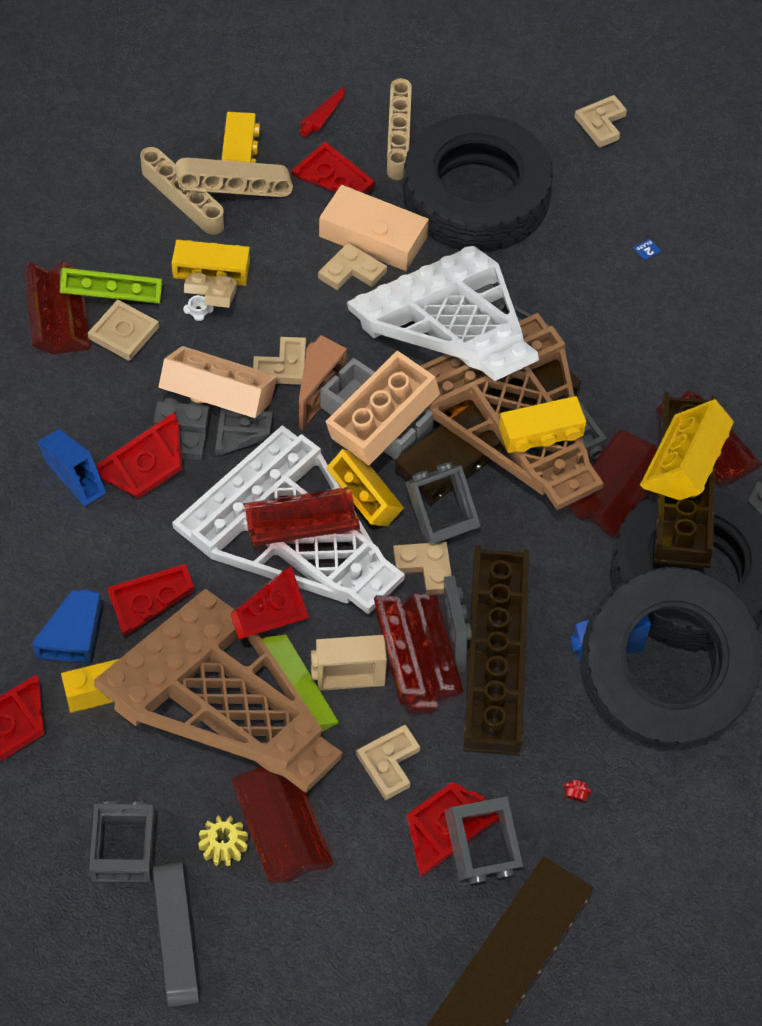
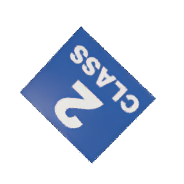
(647, 249)

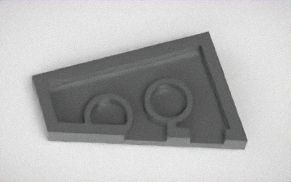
(456, 618)

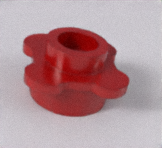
(577, 790)

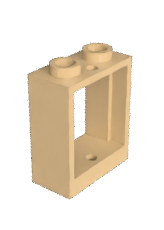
(349, 662)

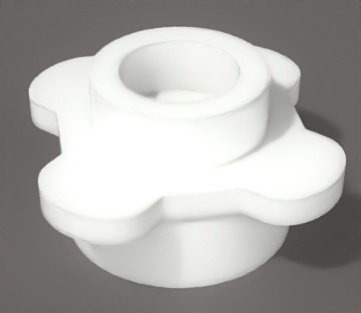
(197, 308)

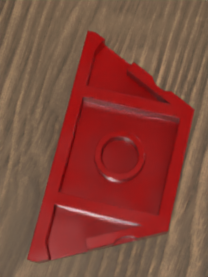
(145, 460)
(20, 717)
(430, 829)

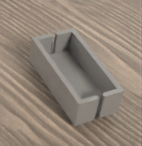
(350, 379)

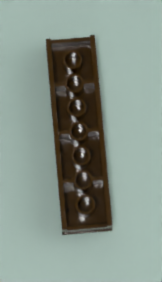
(446, 446)
(685, 525)
(497, 652)
(516, 949)

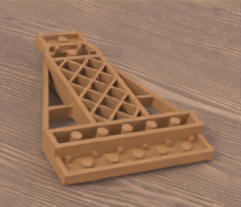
(562, 475)
(195, 643)

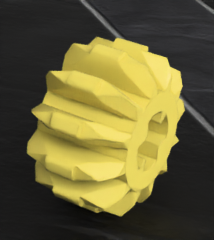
(223, 851)

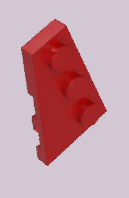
(331, 170)
(148, 596)
(271, 607)

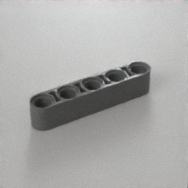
(175, 935)

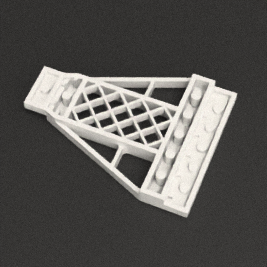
(467, 330)
(273, 473)

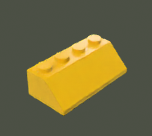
(688, 451)

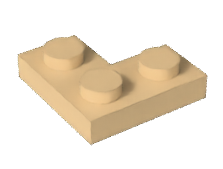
(597, 120)
(351, 262)
(217, 290)
(288, 365)
(425, 558)
(382, 759)

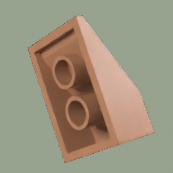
(322, 363)

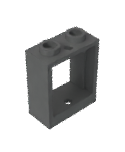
(450, 529)
(460, 846)
(117, 869)

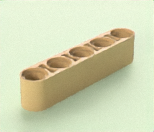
(398, 127)
(233, 177)
(195, 204)

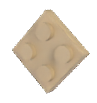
(123, 330)

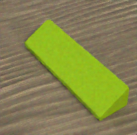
(110, 285)
(298, 675)

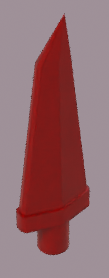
(317, 118)

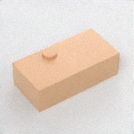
(373, 227)
(217, 381)
(383, 407)

